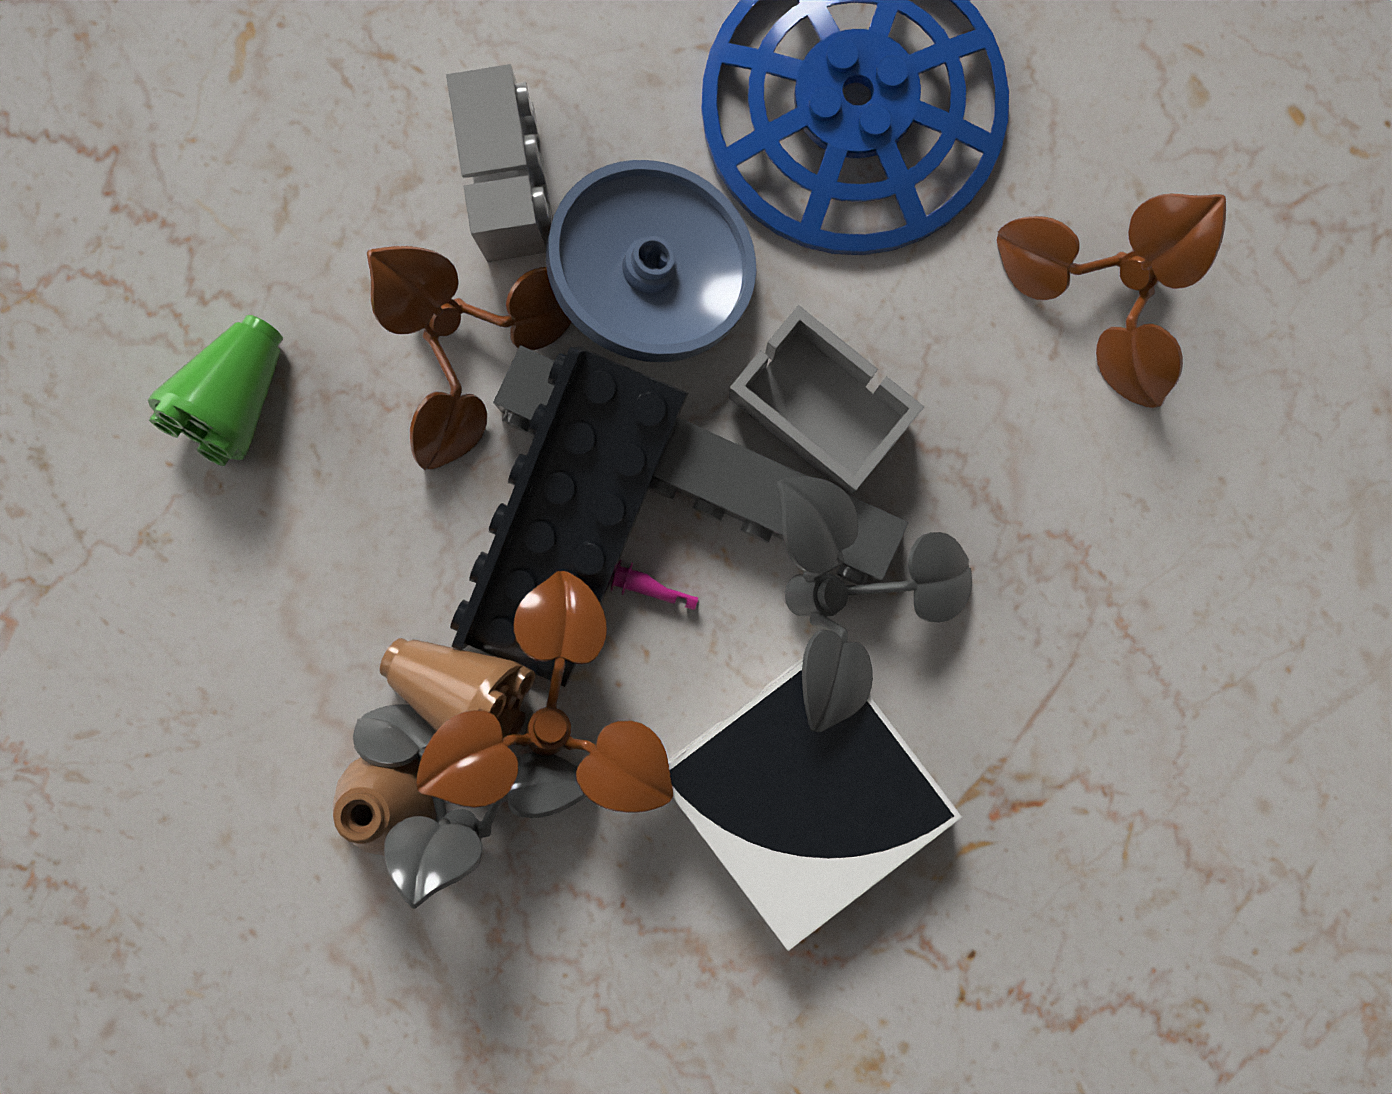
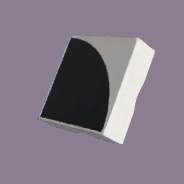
(806, 812)

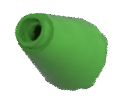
(221, 391)

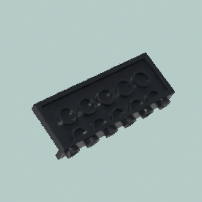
(570, 495)

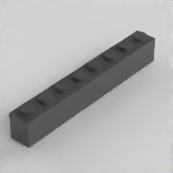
(716, 475)

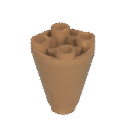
(449, 681)
(378, 791)

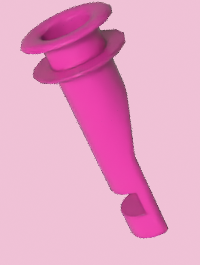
(644, 584)

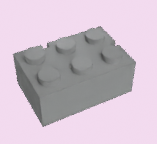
(500, 151)
(819, 401)

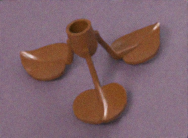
(1171, 243)
(415, 292)
(472, 762)

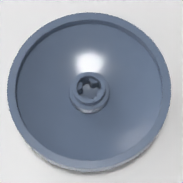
(650, 260)

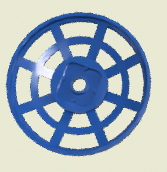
(854, 129)

